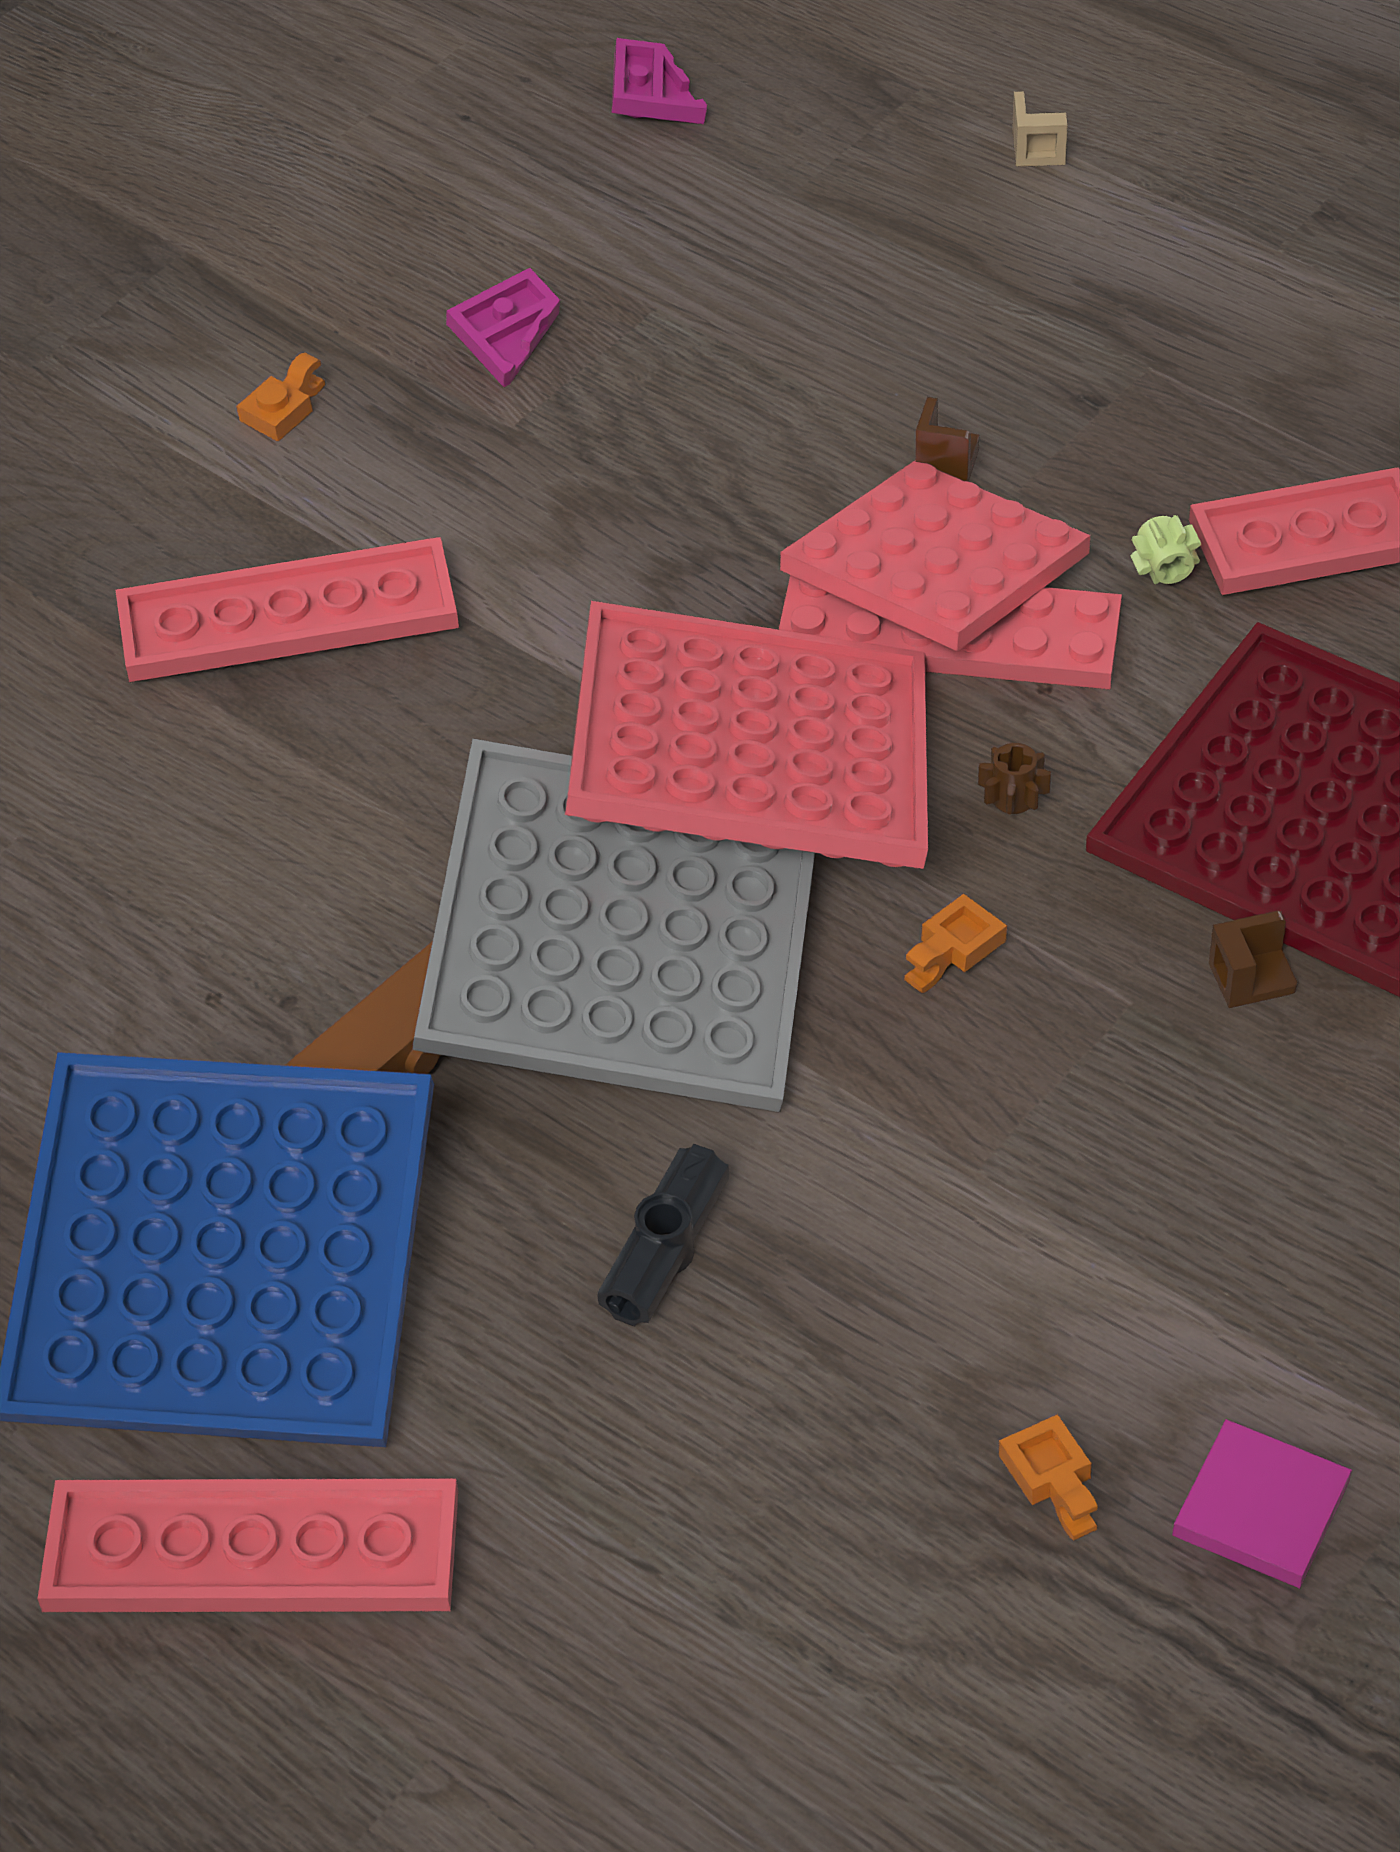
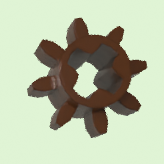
(1014, 778)

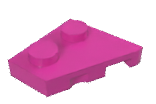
(651, 84)
(505, 323)

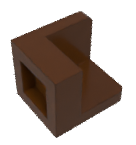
(944, 447)
(1250, 959)

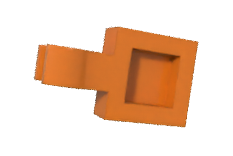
(279, 405)
(956, 935)
(1052, 1465)

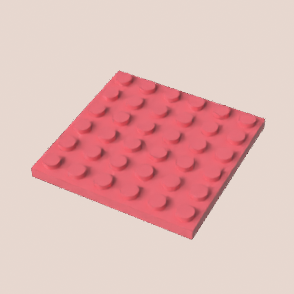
(751, 736)

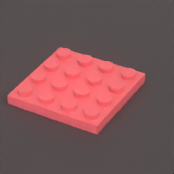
(935, 554)

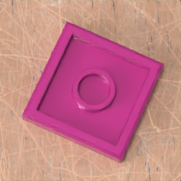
(1262, 1503)

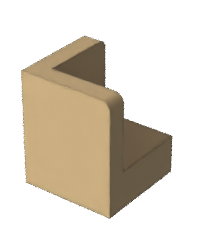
(1038, 137)

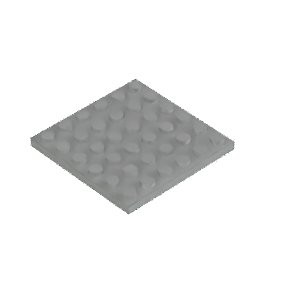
(611, 943)

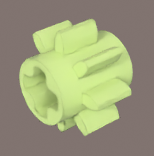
(1165, 549)

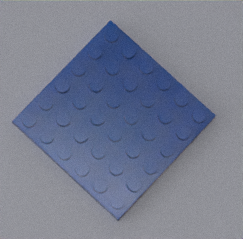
(217, 1250)

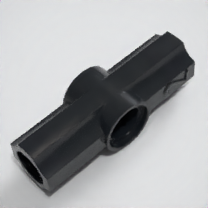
(650, 1259)

